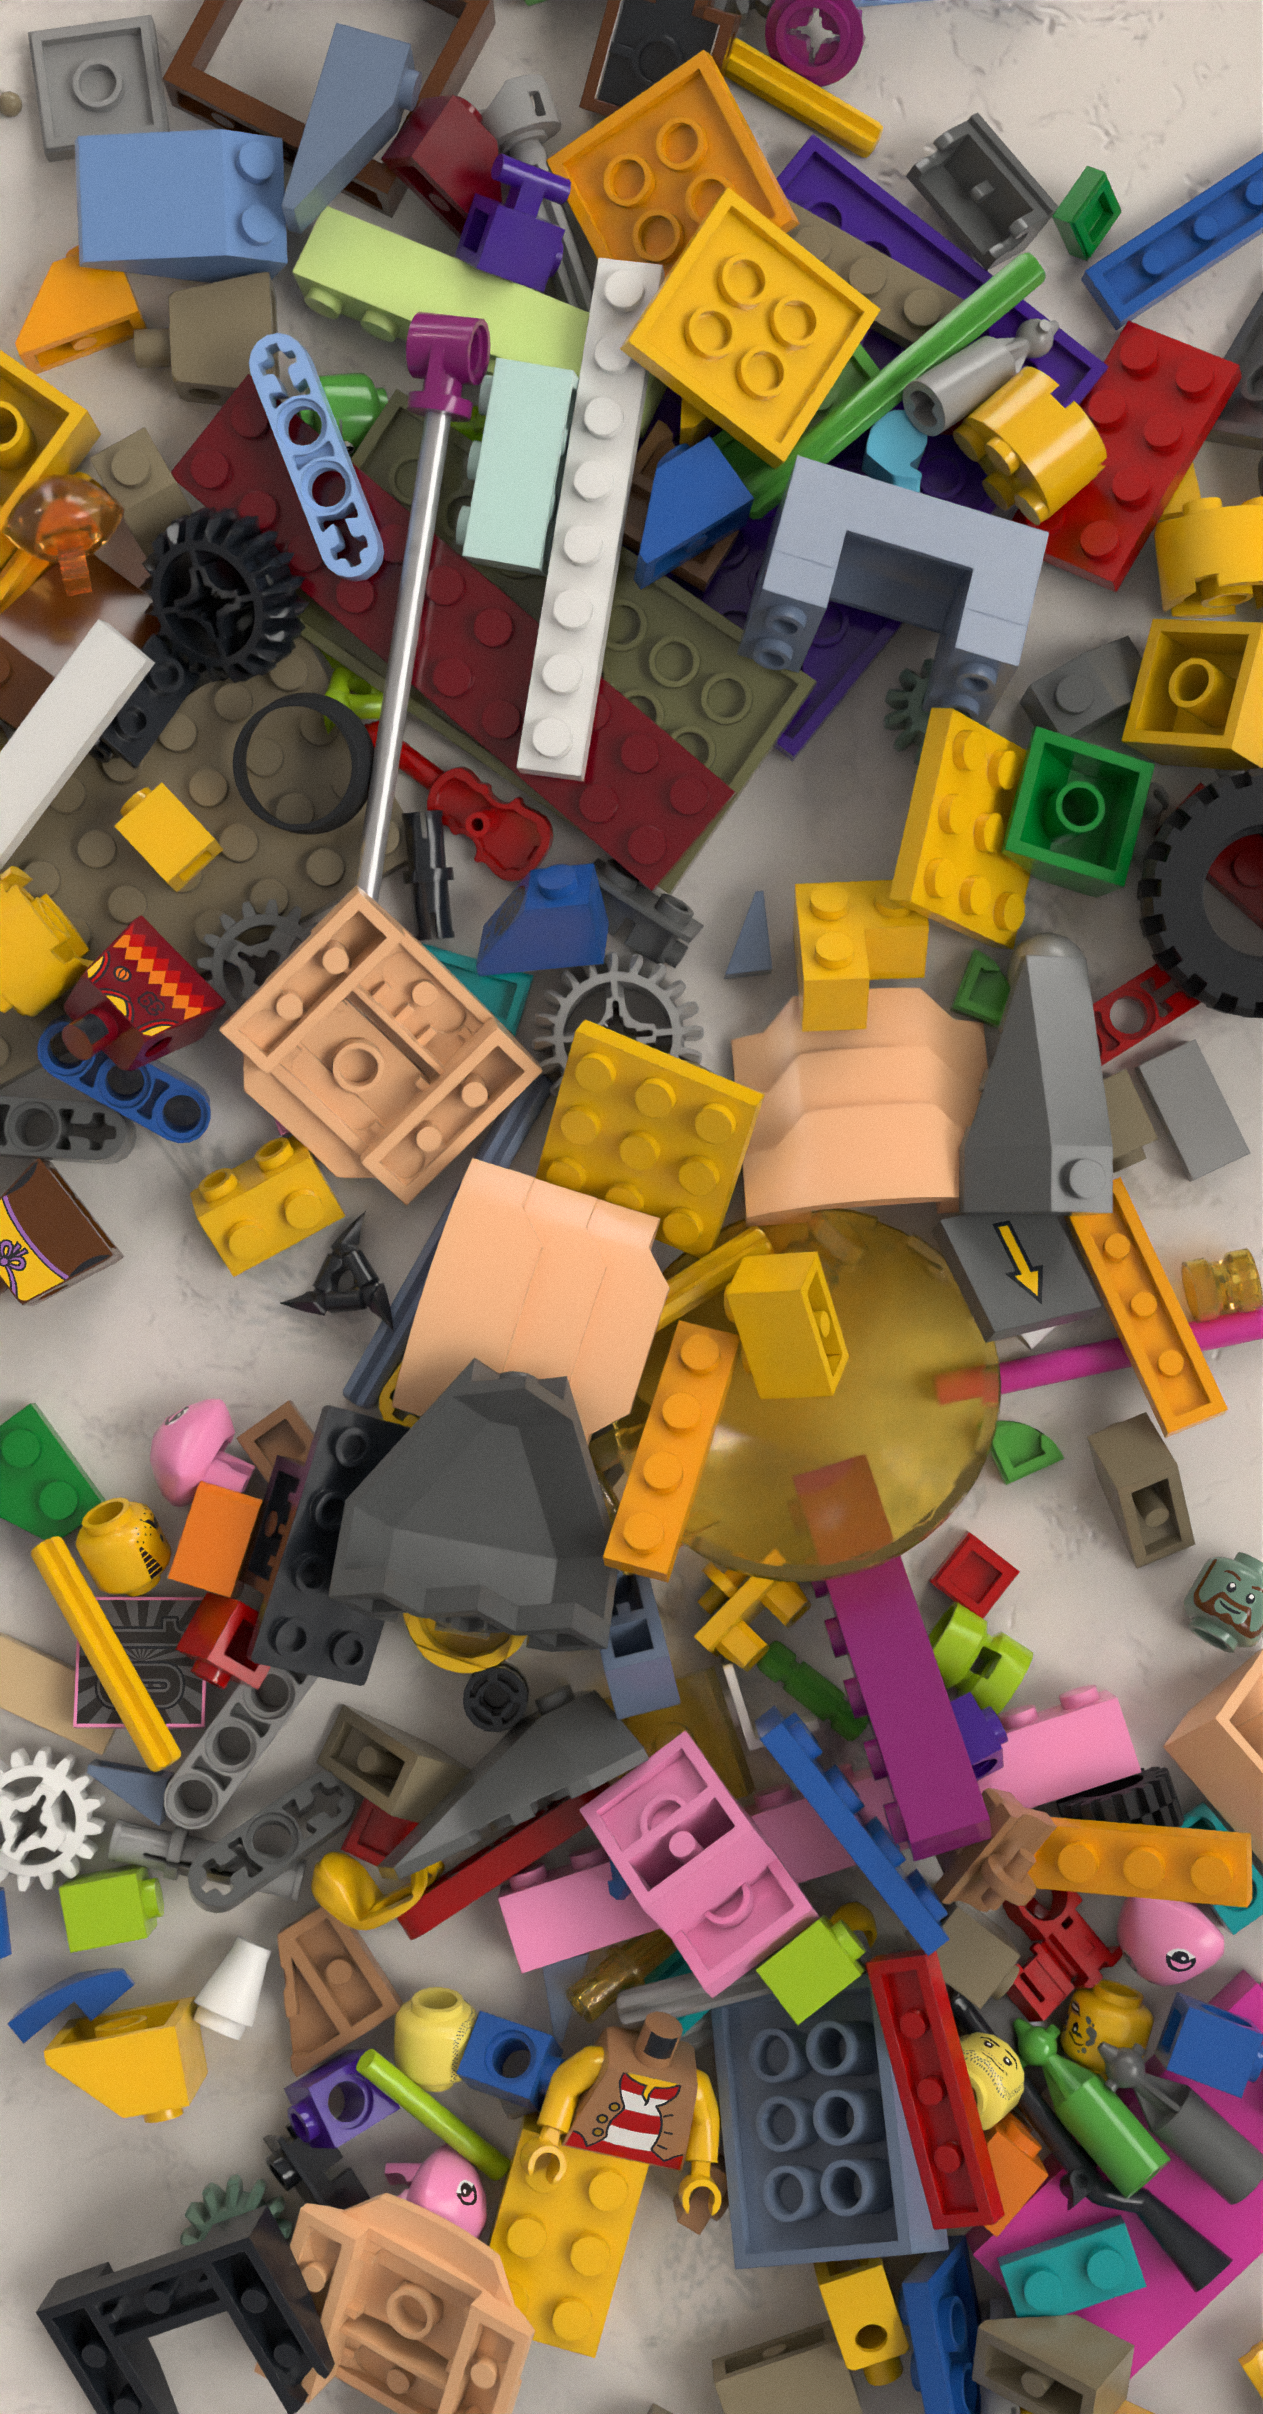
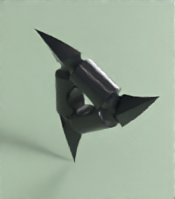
(364, 1294)

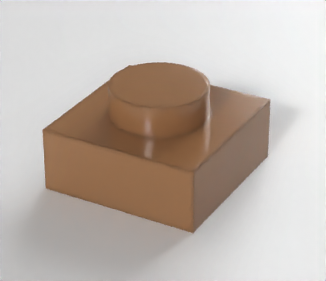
(279, 1433)
(698, 2200)

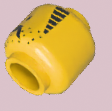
(123, 1547)

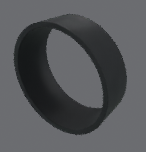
(361, 754)

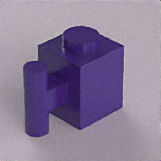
(510, 236)

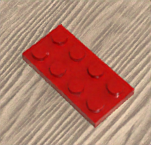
(1153, 420)

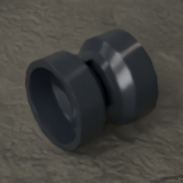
(495, 1688)

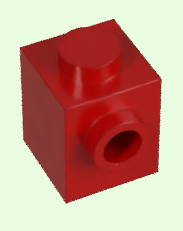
(219, 1643)

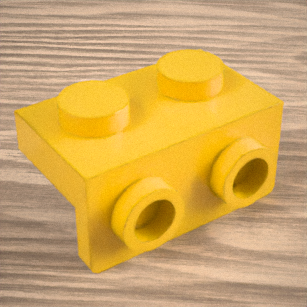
(265, 1204)

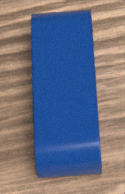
(141, 1106)

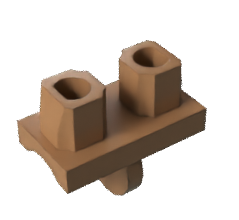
(996, 1867)

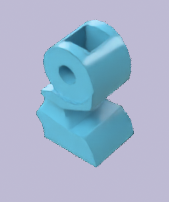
(895, 451)

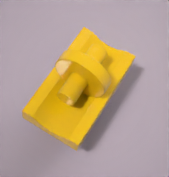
(729, 1630)

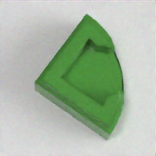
(982, 991)
(1021, 1450)

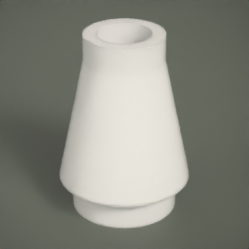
(234, 1990)

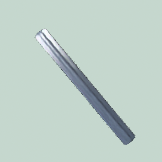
(388, 1346)

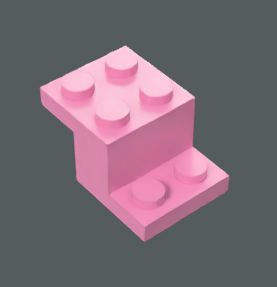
(699, 1864)

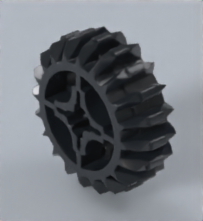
(232, 558)

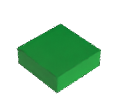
(1087, 213)

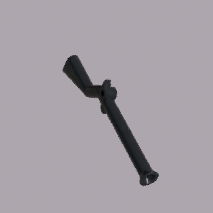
(1185, 2246)

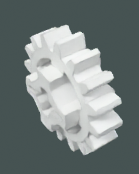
(58, 1828)

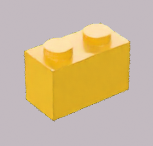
(786, 1325)

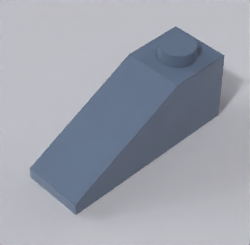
(351, 118)
(637, 1652)

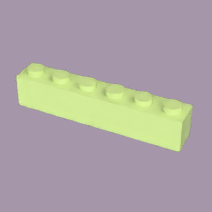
(389, 279)

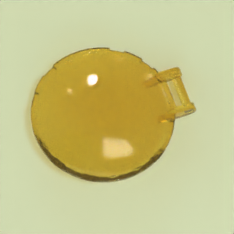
(851, 1475)

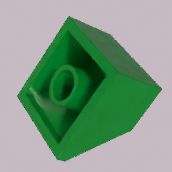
(1076, 813)

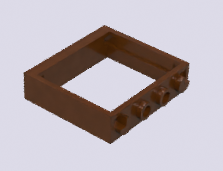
(234, 110)

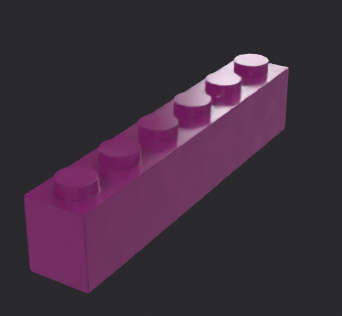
(907, 1709)

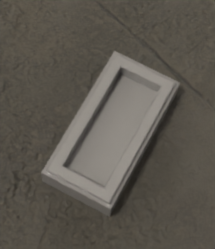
(1192, 1110)

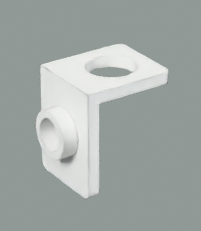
(739, 1713)

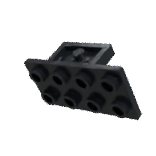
(297, 1547)

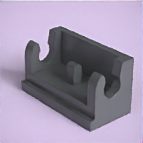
(983, 192)

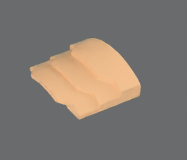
(376, 1051)
(860, 1109)
(540, 1289)
(411, 2308)

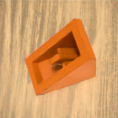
(216, 1540)

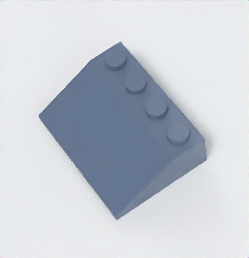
(816, 2135)

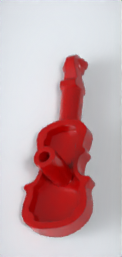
(506, 834)

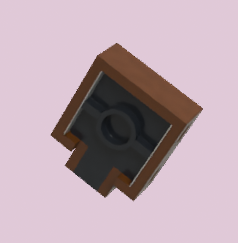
(650, 40)

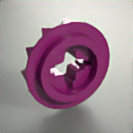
(794, 50)

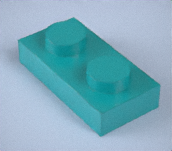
(1072, 2270)

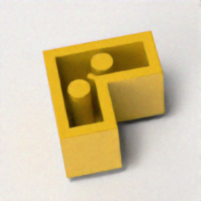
(845, 940)

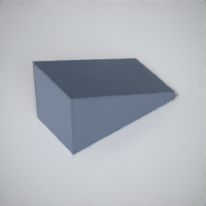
(752, 949)
(135, 1785)
(557, 1979)

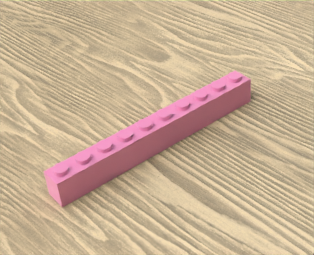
(1045, 1759)

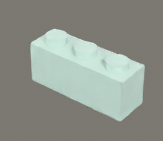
(518, 466)

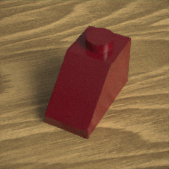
(445, 158)

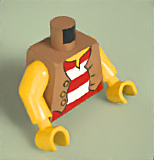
(635, 2102)

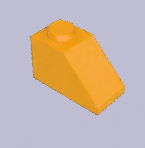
(77, 315)

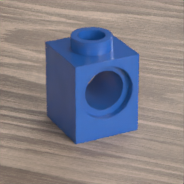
(1210, 2045)
(490, 2046)

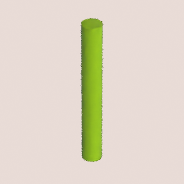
(433, 2114)

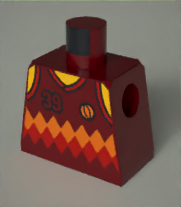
(138, 1001)

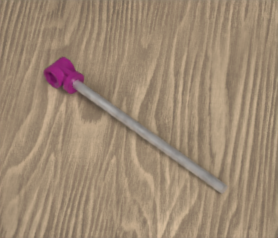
(446, 355)

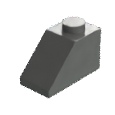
(1085, 690)

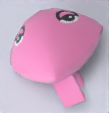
(192, 1449)
(1167, 1939)
(445, 2186)

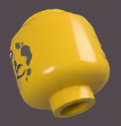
(1106, 2014)

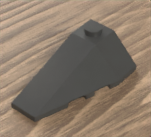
(1043, 1107)
(550, 1754)

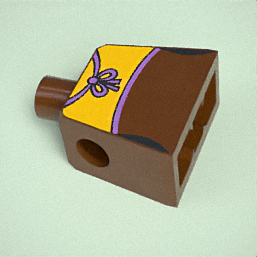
(48, 1237)

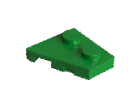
(41, 1479)

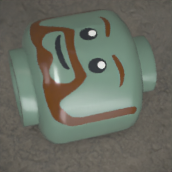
(1227, 1602)

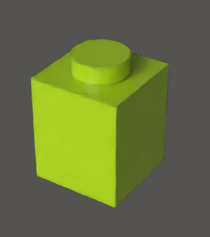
(110, 1907)
(814, 1967)

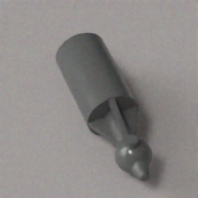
(1187, 2125)

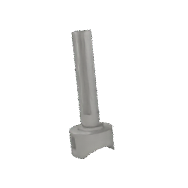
(520, 135)

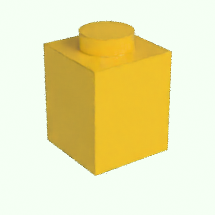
(167, 835)

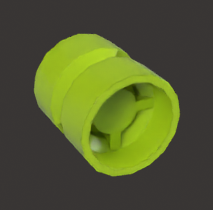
(958, 1641)

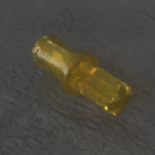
(619, 1971)

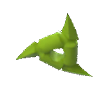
(364, 704)

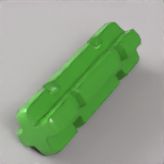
(811, 1690)

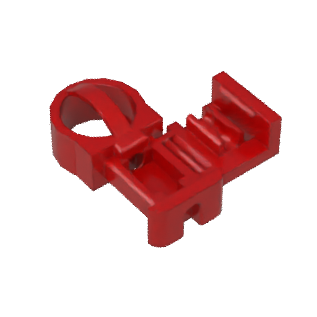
(1058, 1957)

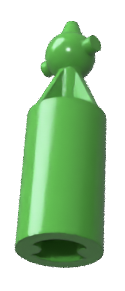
(1093, 2112)

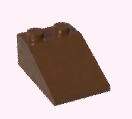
(47, 627)

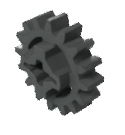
(229, 949)

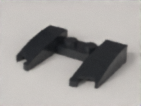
(240, 2267)

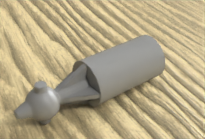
(972, 376)

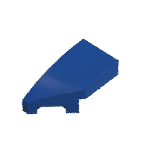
(90, 1990)

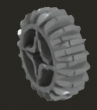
(613, 984)

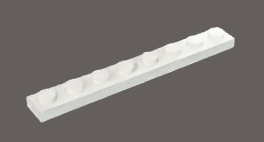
(588, 528)

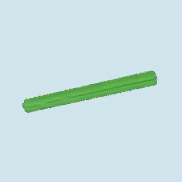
(887, 386)

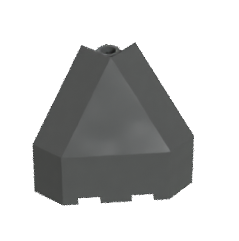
(485, 1519)

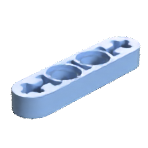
(311, 460)

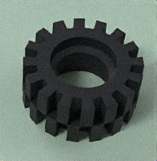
(1136, 1799)

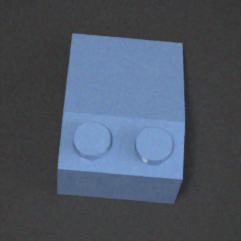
(181, 204)

